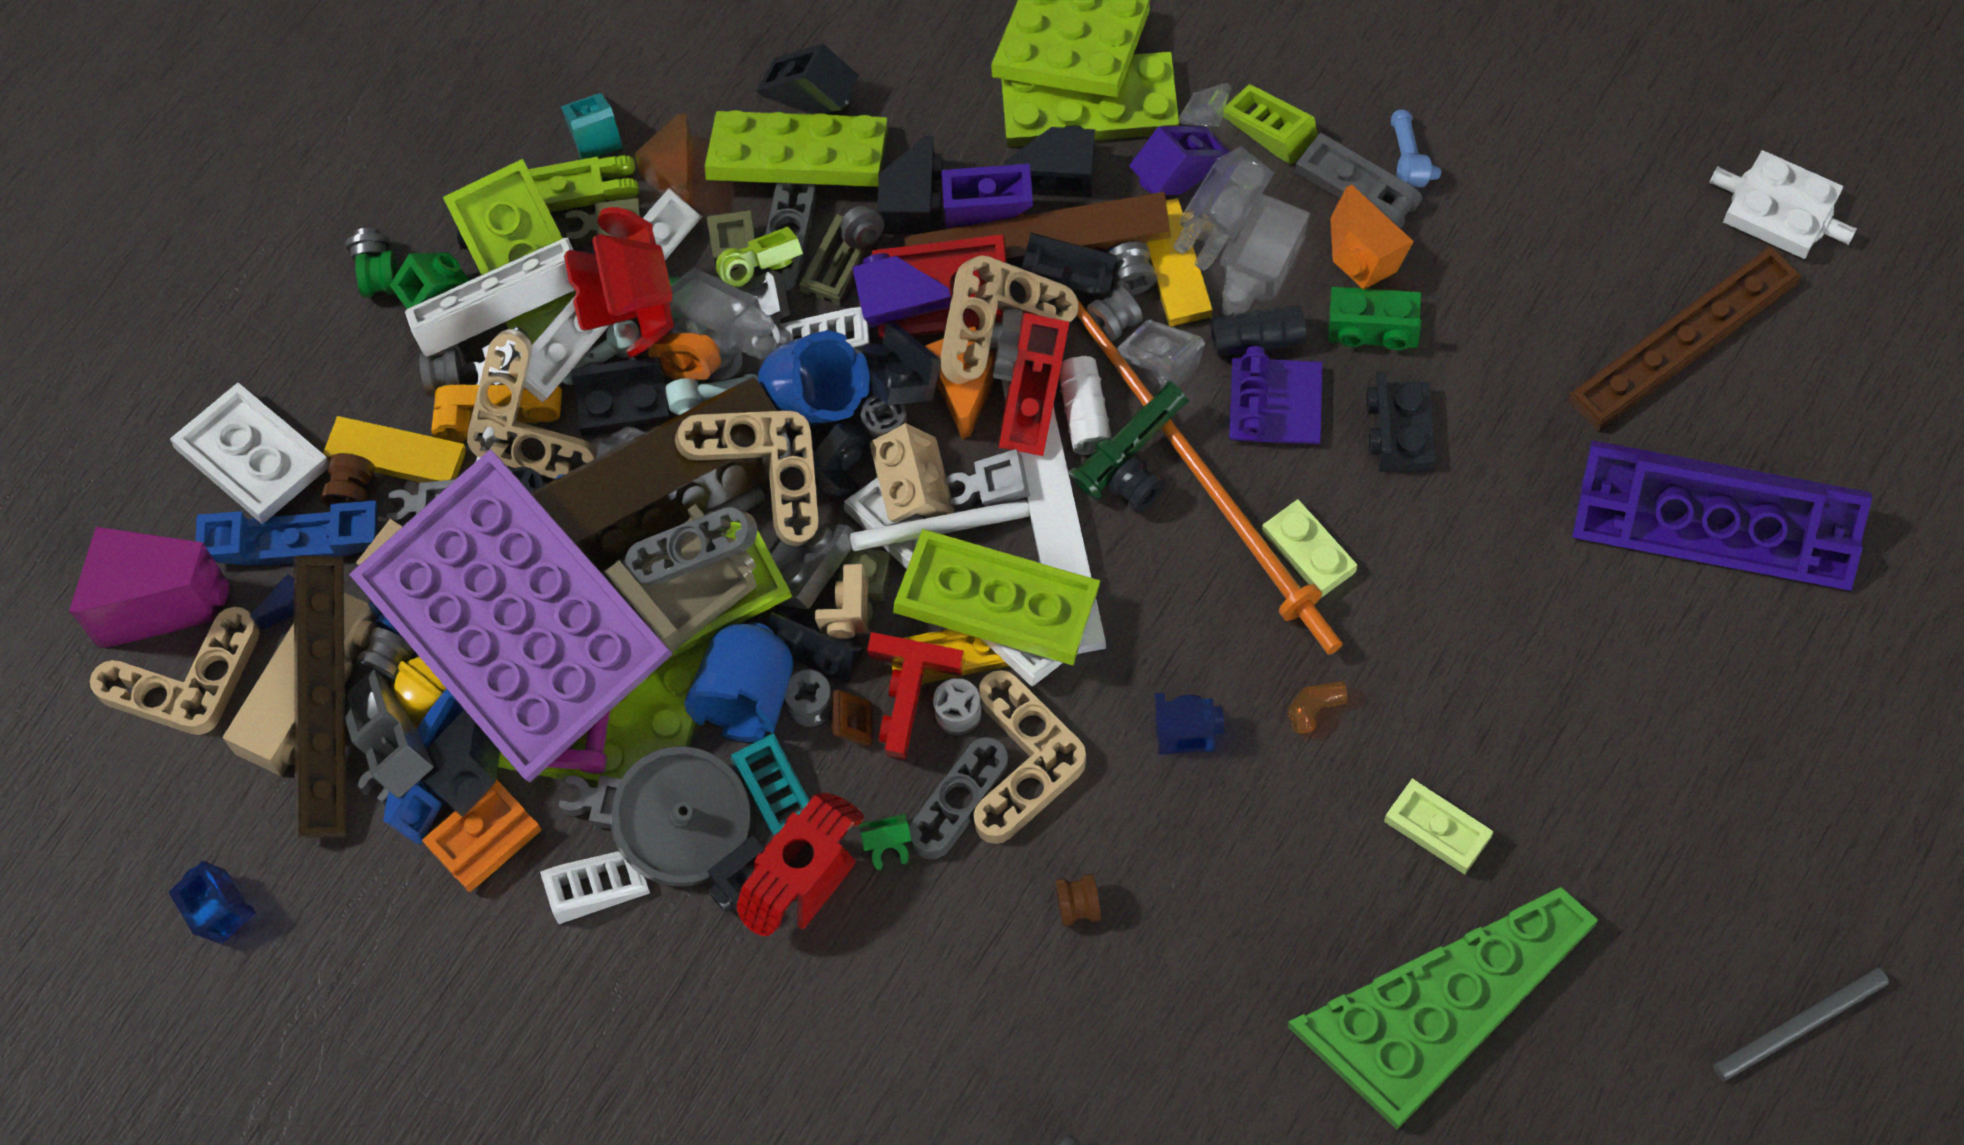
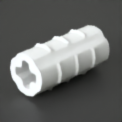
(1084, 404)

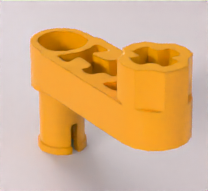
(456, 403)

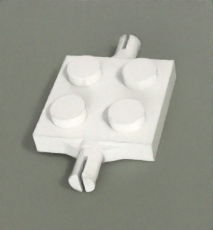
(1783, 204)

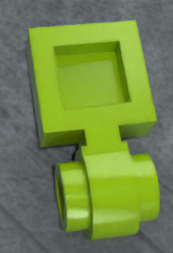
(770, 251)

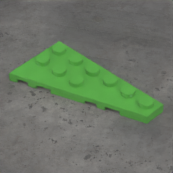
(1427, 1016)

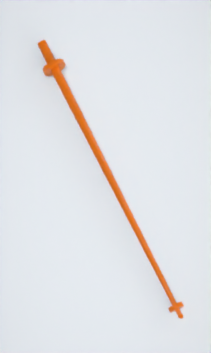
(1298, 600)

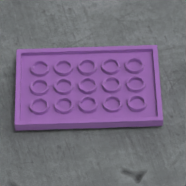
(510, 615)

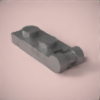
(1336, 167)

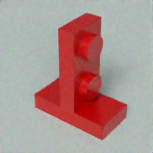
(907, 683)

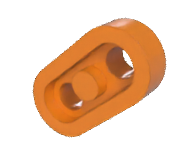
(687, 355)

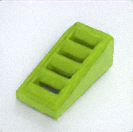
(1286, 143)

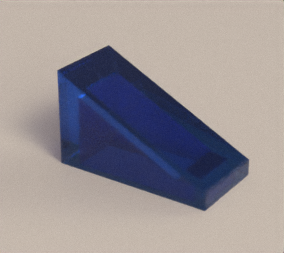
(277, 605)

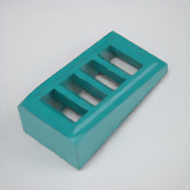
(769, 746)

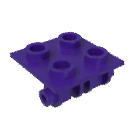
(1275, 399)

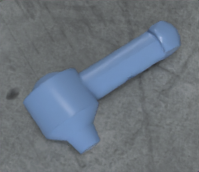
(1412, 167)

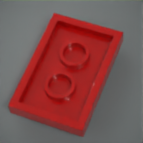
(941, 263)

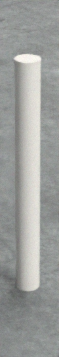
(940, 524)

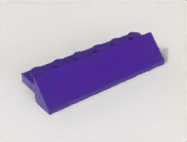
(1722, 515)

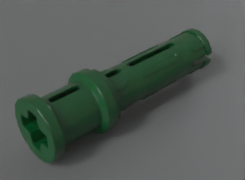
(1113, 453)

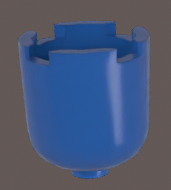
(816, 377)
(741, 682)

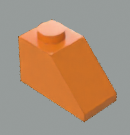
(1365, 240)
(966, 399)

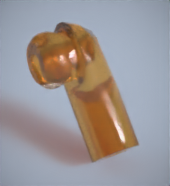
(1311, 700)

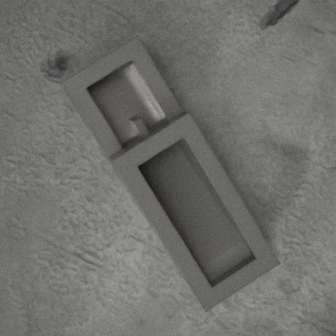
(385, 734)

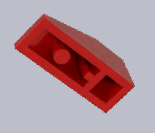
(1033, 384)

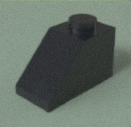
(809, 80)
(1060, 161)
(463, 764)

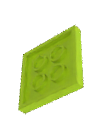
(1071, 43)

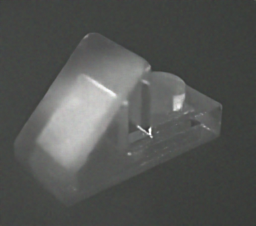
(1163, 350)

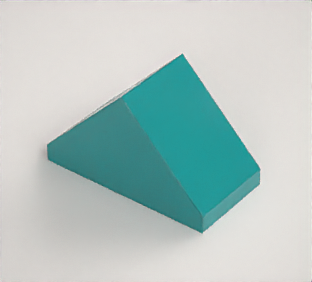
(592, 126)

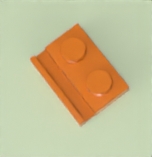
(483, 838)

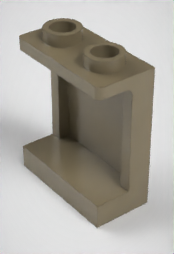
(691, 601)

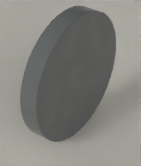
(679, 815)

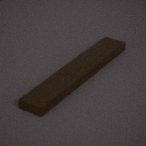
(319, 697)

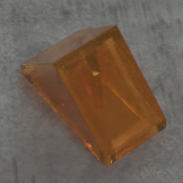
(668, 159)

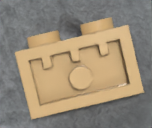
(911, 474)

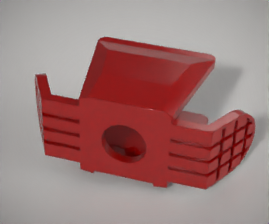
(622, 278)
(776, 884)

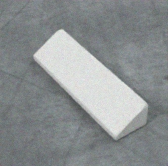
(491, 299)

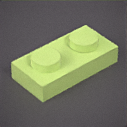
(1309, 547)
(1438, 826)

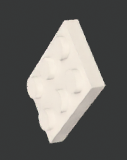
(250, 453)

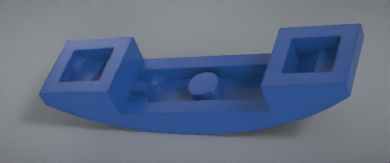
(246, 541)
(418, 807)

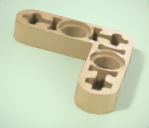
(987, 300)
(504, 417)
(768, 445)
(184, 695)
(1041, 750)

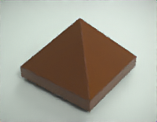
(851, 718)

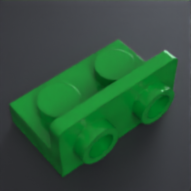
(1374, 318)

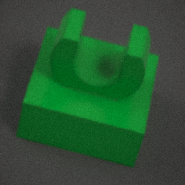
(884, 834)

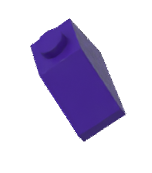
(1176, 158)
(985, 194)
(896, 290)

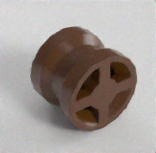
(1078, 900)

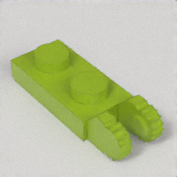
(581, 182)

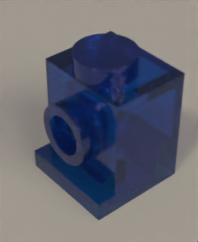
(1187, 724)
(210, 902)

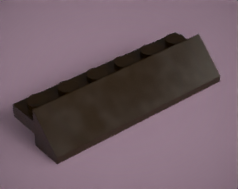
(651, 485)

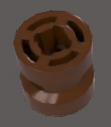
(348, 479)

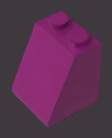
(145, 587)

